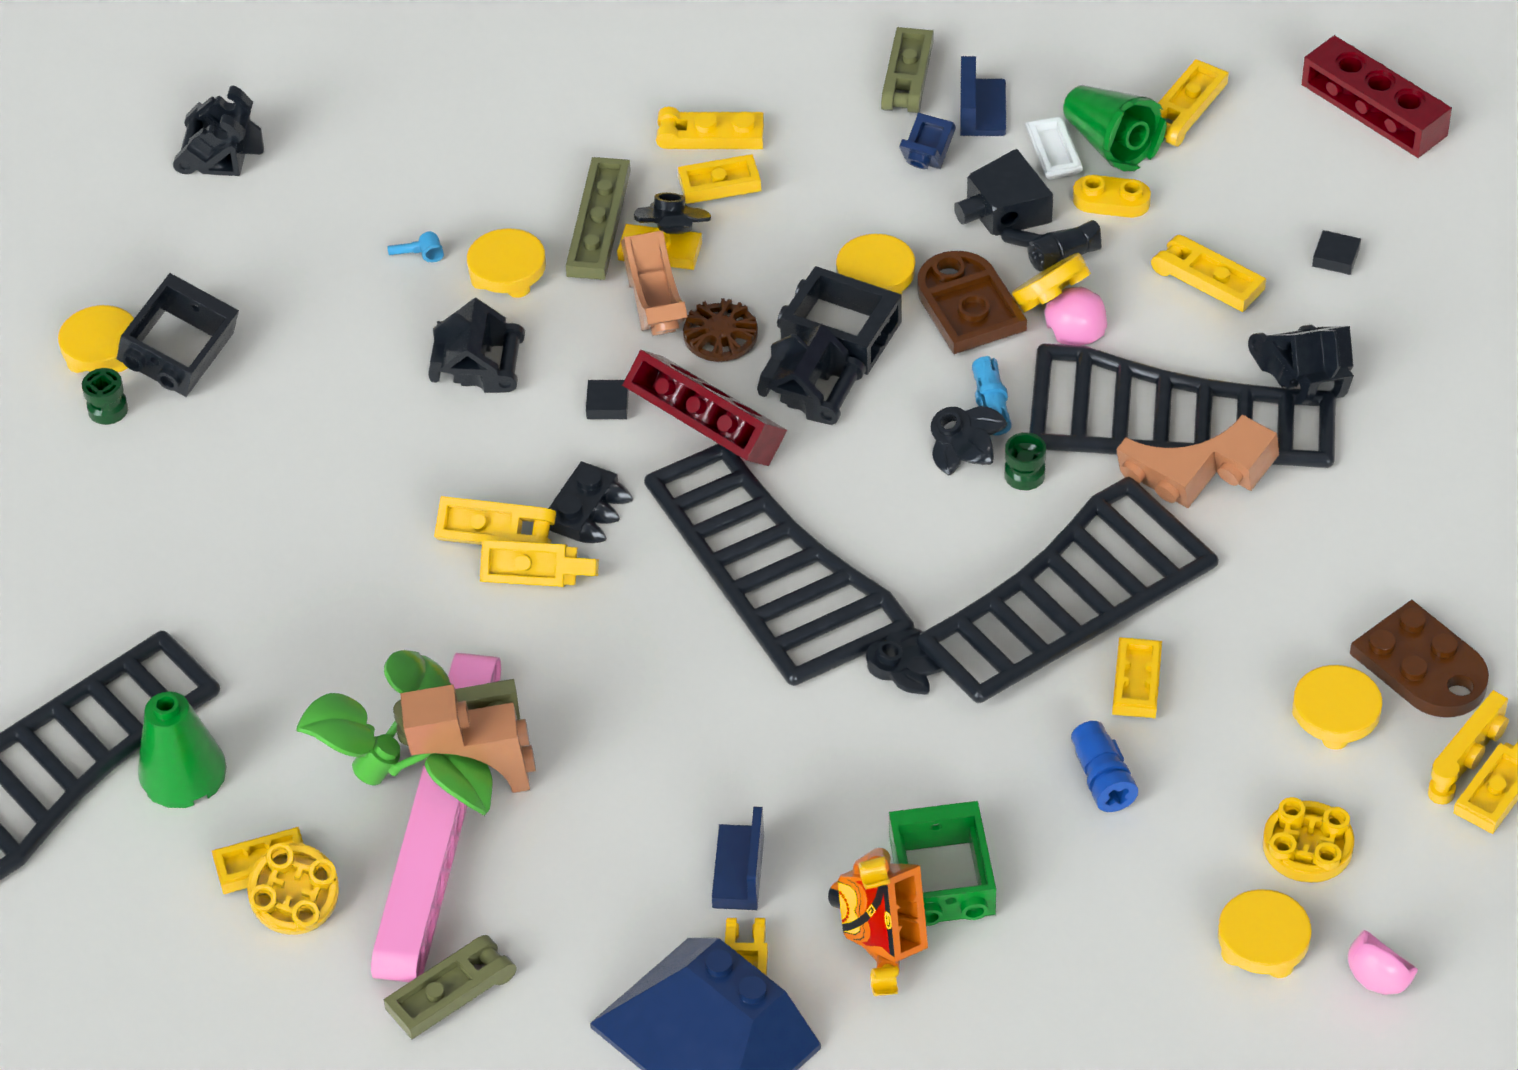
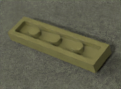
(598, 218)

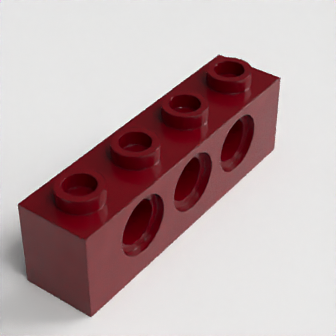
(1376, 96)
(704, 408)

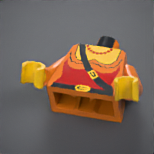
(882, 913)

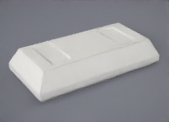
(1054, 148)

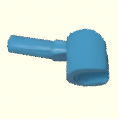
(427, 245)

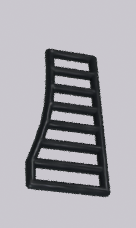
(1165, 381)
(785, 527)
(1051, 557)
(106, 760)

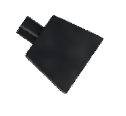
(1006, 196)

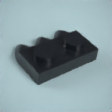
(586, 502)

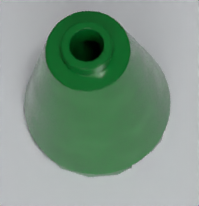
(1117, 124)
(178, 753)

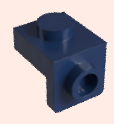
(928, 142)

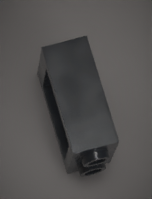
(180, 300)
(878, 303)

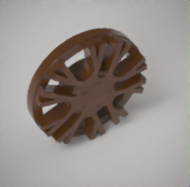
(720, 330)

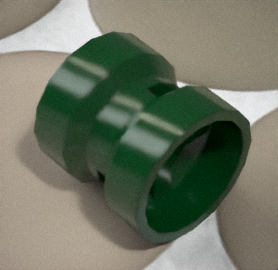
(104, 396)
(1025, 461)

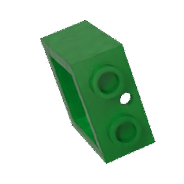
(956, 825)

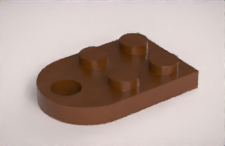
(970, 304)
(1423, 661)

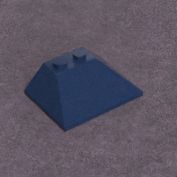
(707, 1013)

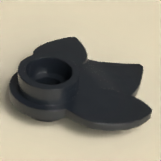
(671, 214)
(967, 439)
(902, 661)

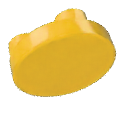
(506, 261)
(878, 261)
(1049, 282)
(93, 337)
(1337, 704)
(1308, 840)
(293, 888)
(1264, 932)

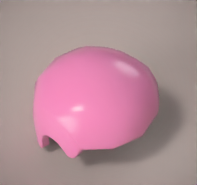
(1076, 316)
(1379, 966)

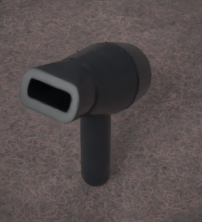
(1057, 245)

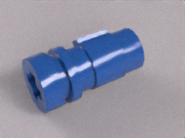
(1105, 767)

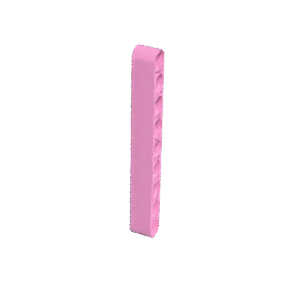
(425, 857)

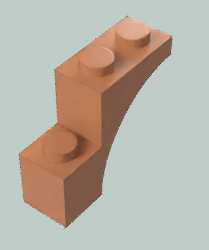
(653, 283)
(1180, 474)
(489, 734)

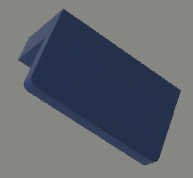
(981, 102)
(739, 864)

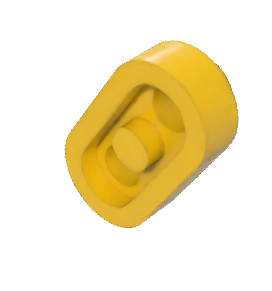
(1111, 196)

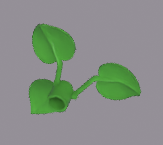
(344, 727)

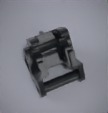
(219, 136)
(462, 346)
(1306, 358)
(800, 362)

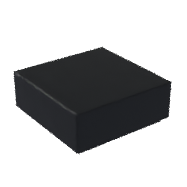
(1336, 252)
(606, 399)

